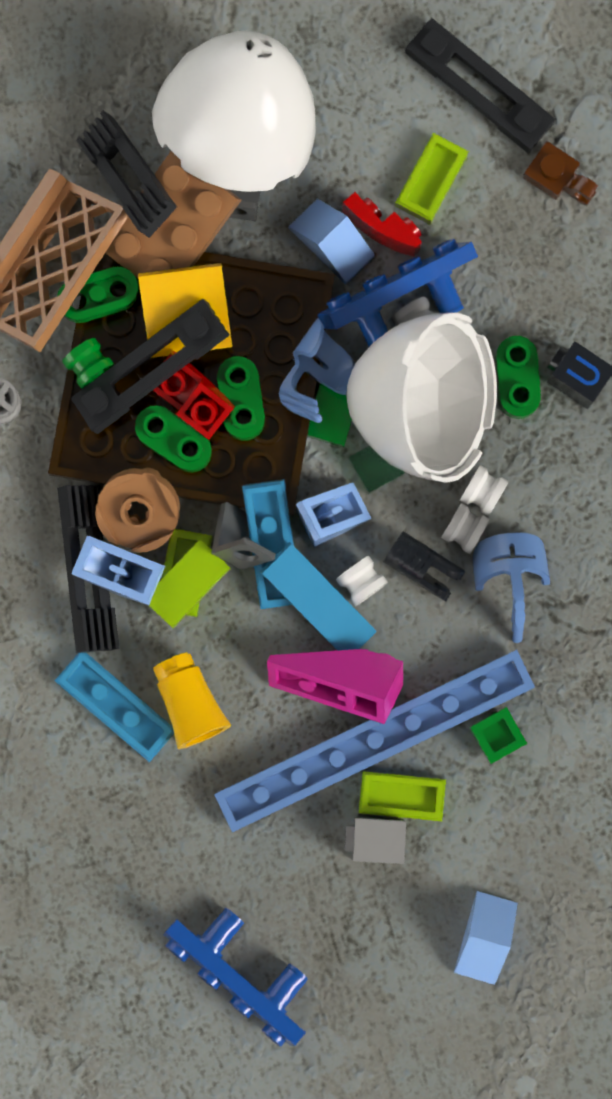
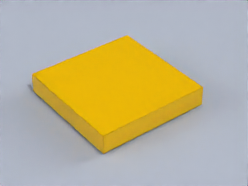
(174, 291)

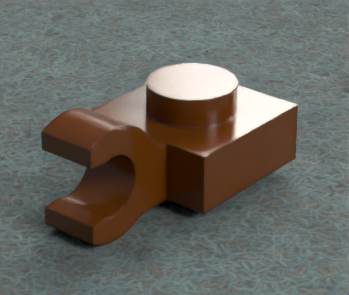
(555, 172)

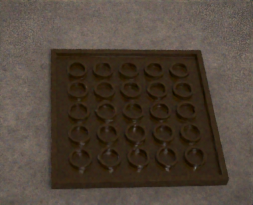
(268, 318)

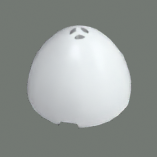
(237, 112)
(426, 396)

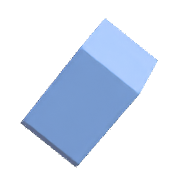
(333, 240)
(332, 513)
(118, 570)
(486, 938)

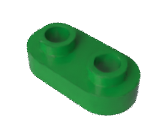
(99, 297)
(517, 376)
(244, 396)
(172, 438)

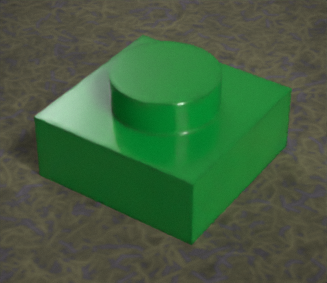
(498, 735)

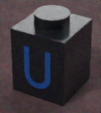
(579, 374)

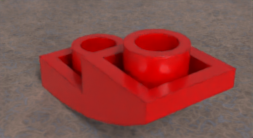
(392, 232)
(196, 399)

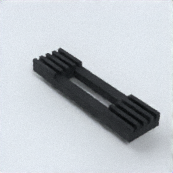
(525, 121)
(154, 203)
(198, 331)
(92, 628)

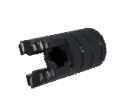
(415, 558)

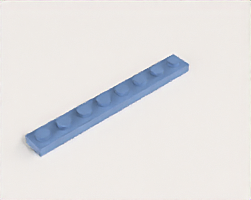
(374, 741)

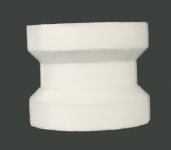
(484, 490)
(361, 581)

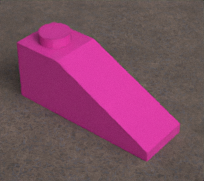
(344, 679)

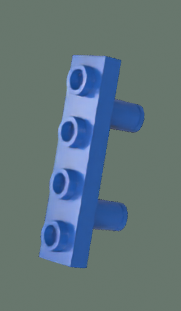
(413, 273)
(267, 1005)

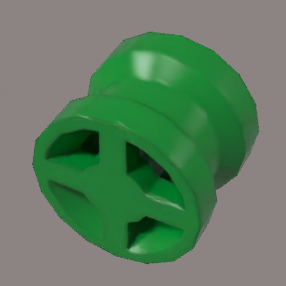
(87, 362)

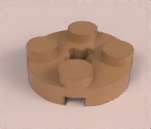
(147, 488)

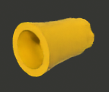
(189, 701)

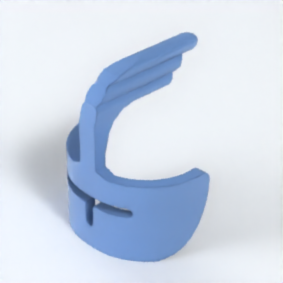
(333, 374)
(498, 547)

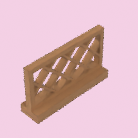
(25, 247)

